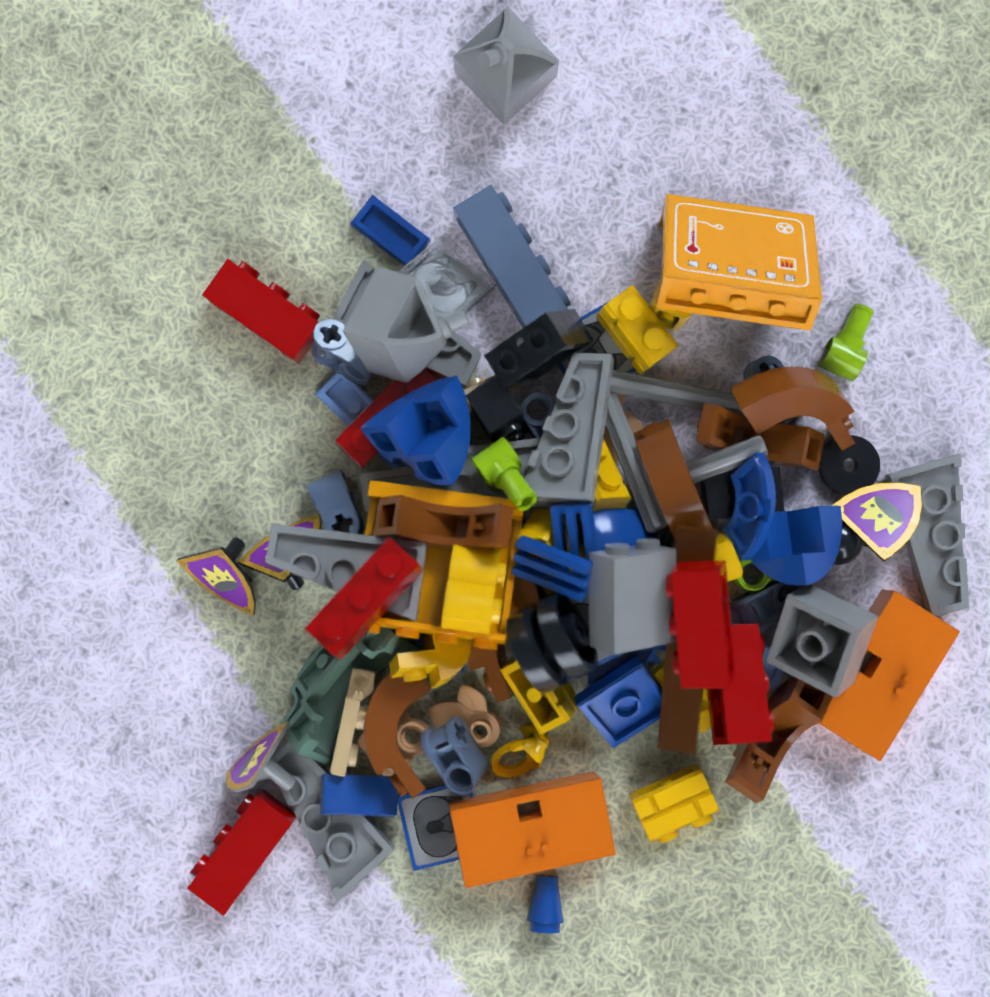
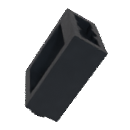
(546, 345)

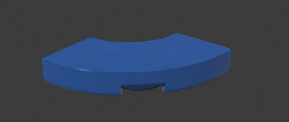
(753, 506)

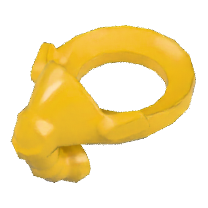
(534, 747)

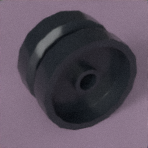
(551, 643)

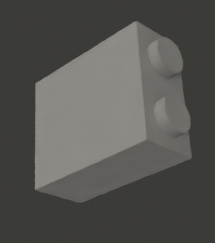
(630, 596)

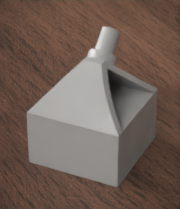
(506, 65)
(397, 326)
(821, 639)

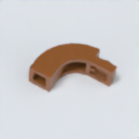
(793, 393)
(786, 444)
(670, 477)
(443, 525)
(524, 595)
(794, 710)
(380, 730)

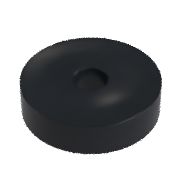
(865, 471)

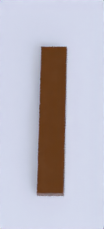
(682, 707)

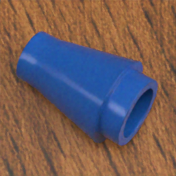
(545, 907)

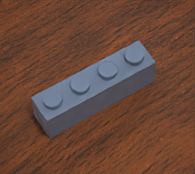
(508, 257)

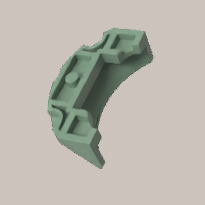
(322, 696)

